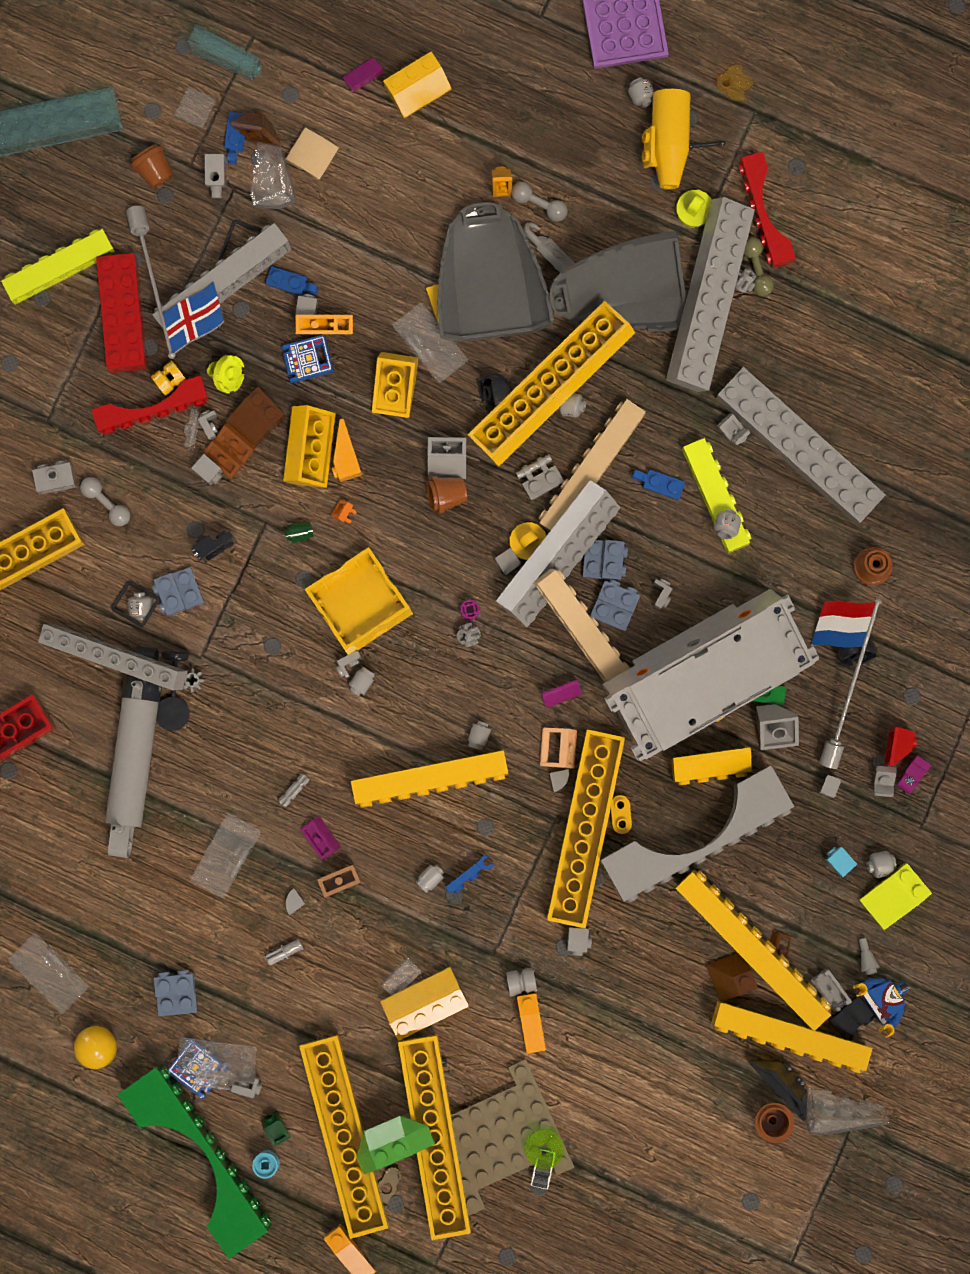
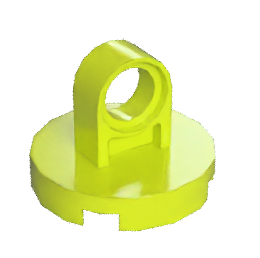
(693, 208)
(227, 373)

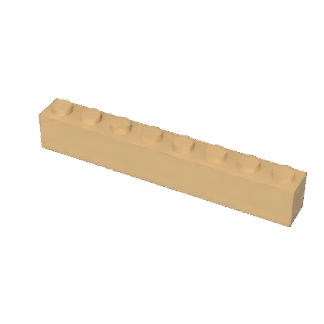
(595, 460)
(579, 624)

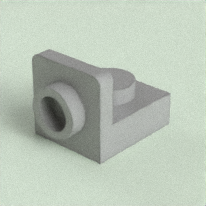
(208, 428)
(350, 660)
(884, 781)
(245, 1090)

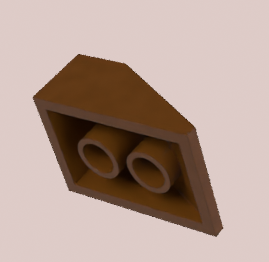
(256, 417)

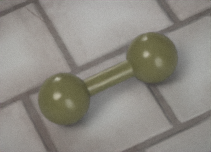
(763, 283)

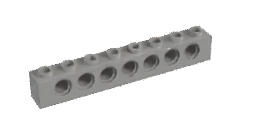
(113, 657)

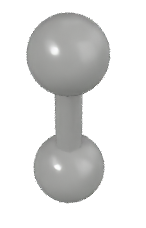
(555, 210)
(91, 488)

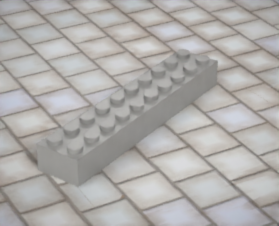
(710, 294)
(800, 446)

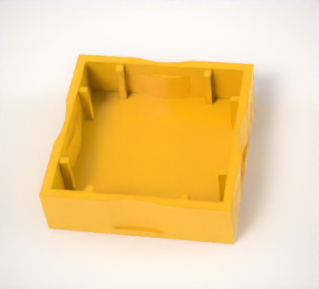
(359, 601)

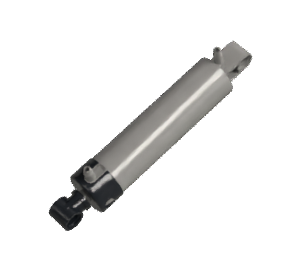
(132, 759)

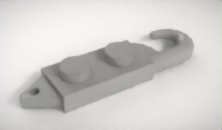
(548, 248)

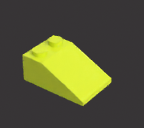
(895, 896)

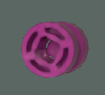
(470, 610)

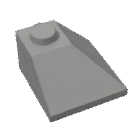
(777, 727)

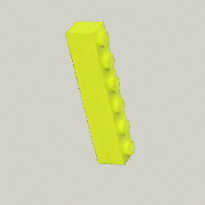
(57, 267)
(713, 489)

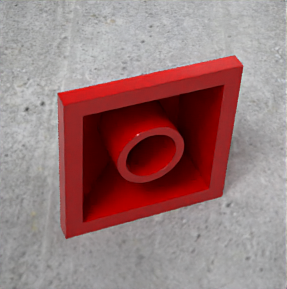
(899, 745)

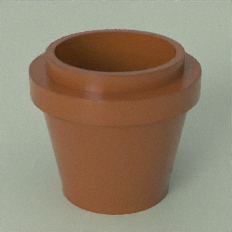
(152, 166)
(445, 493)
(867, 572)
(780, 1129)

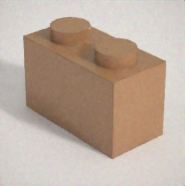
(339, 880)

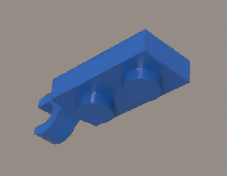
(234, 140)
(290, 282)
(660, 483)
(471, 874)

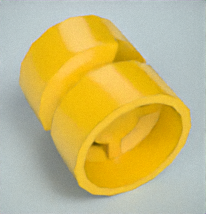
(162, 381)

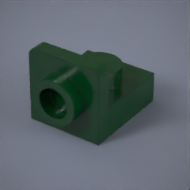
(275, 1128)

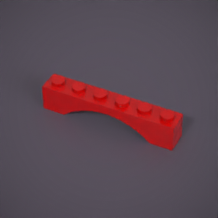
(777, 246)
(189, 393)

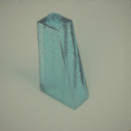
(223, 53)

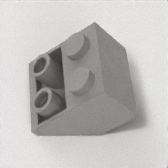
(447, 457)

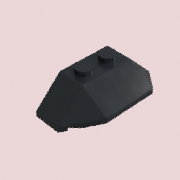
(784, 1084)

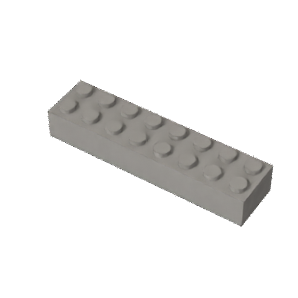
(237, 269)
(559, 551)

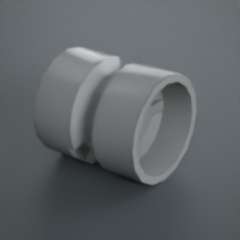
(521, 981)

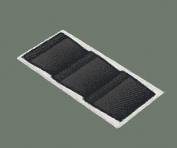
(541, 1177)

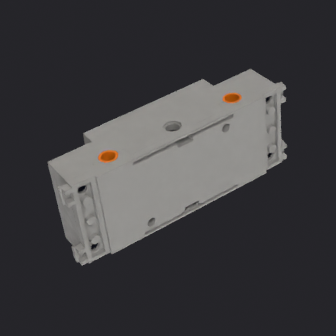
(708, 672)

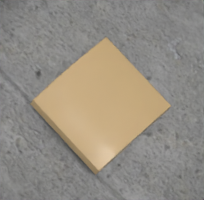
(311, 153)

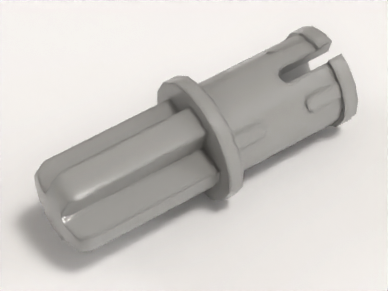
(284, 952)

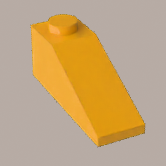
(501, 182)
(323, 324)
(344, 458)
(531, 1022)
(348, 1251)

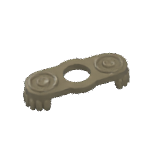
(391, 1176)

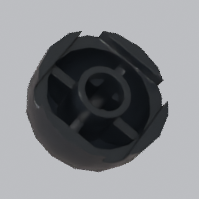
(493, 389)
(851, 654)

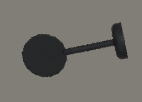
(173, 711)

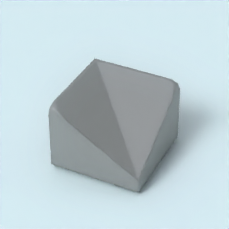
(507, 561)
(830, 786)

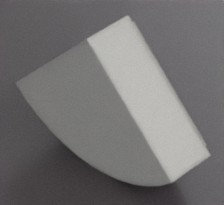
(559, 779)
(293, 901)

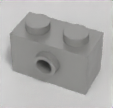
(54, 478)

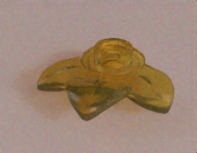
(737, 83)

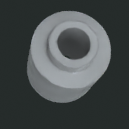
(361, 681)
(479, 735)
(430, 878)

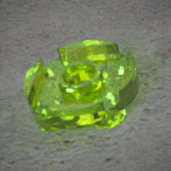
(550, 1158)

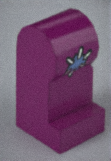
(913, 774)

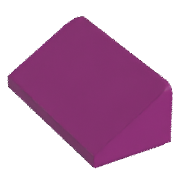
(363, 75)
(561, 693)
(320, 838)

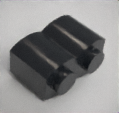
(852, 1017)

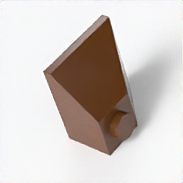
(256, 128)
(731, 977)

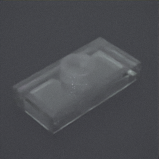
(191, 429)
(401, 976)

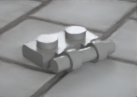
(543, 482)

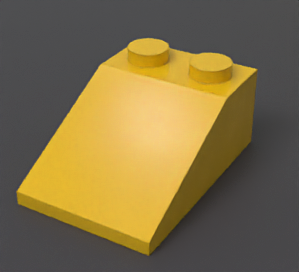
(394, 384)

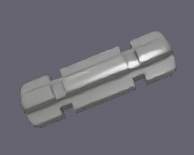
(293, 790)

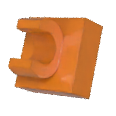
(342, 510)

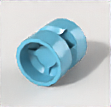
(266, 1164)

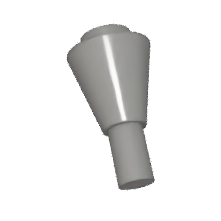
(868, 962)

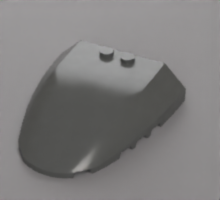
(490, 278)
(635, 278)

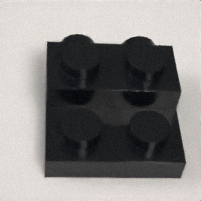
(207, 548)

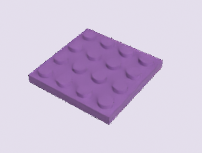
(624, 31)

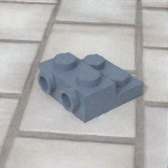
(605, 560)
(178, 592)
(615, 605)
(176, 993)

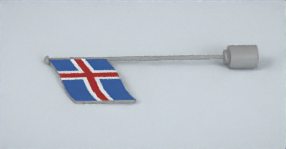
(188, 318)

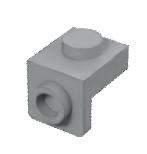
(733, 429)
(664, 598)

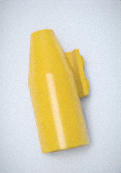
(668, 137)

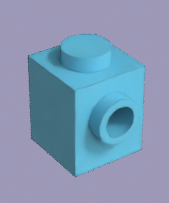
(840, 861)

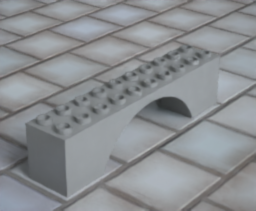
(755, 804)

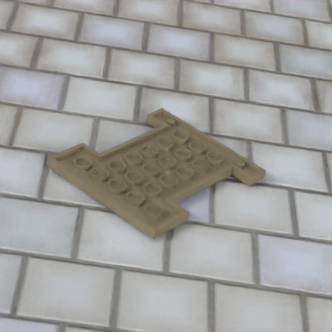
(495, 1132)

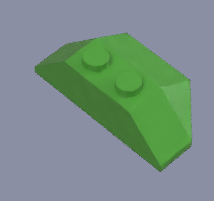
(392, 1142)

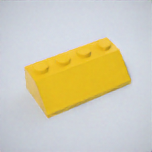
(309, 446)
(711, 765)
(424, 1003)

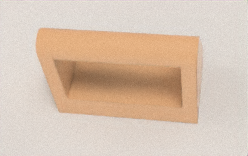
(567, 748)

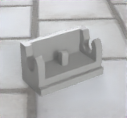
(831, 990)

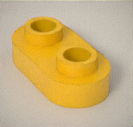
(621, 814)

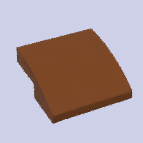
(229, 450)

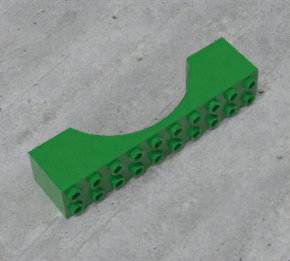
(236, 1215)

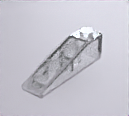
(272, 179)
(838, 1114)

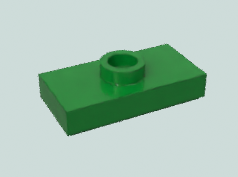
(774, 696)

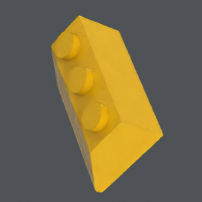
(417, 85)

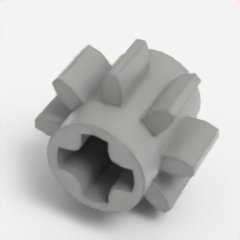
(745, 280)
(468, 634)
(196, 684)

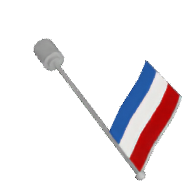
(844, 626)

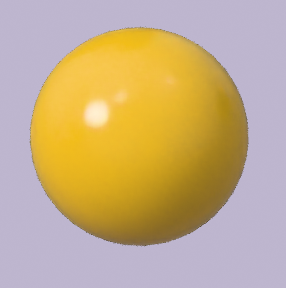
(95, 1047)

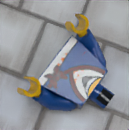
(884, 1001)

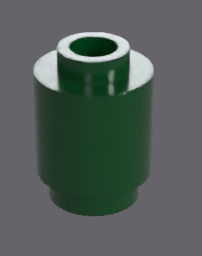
(299, 532)

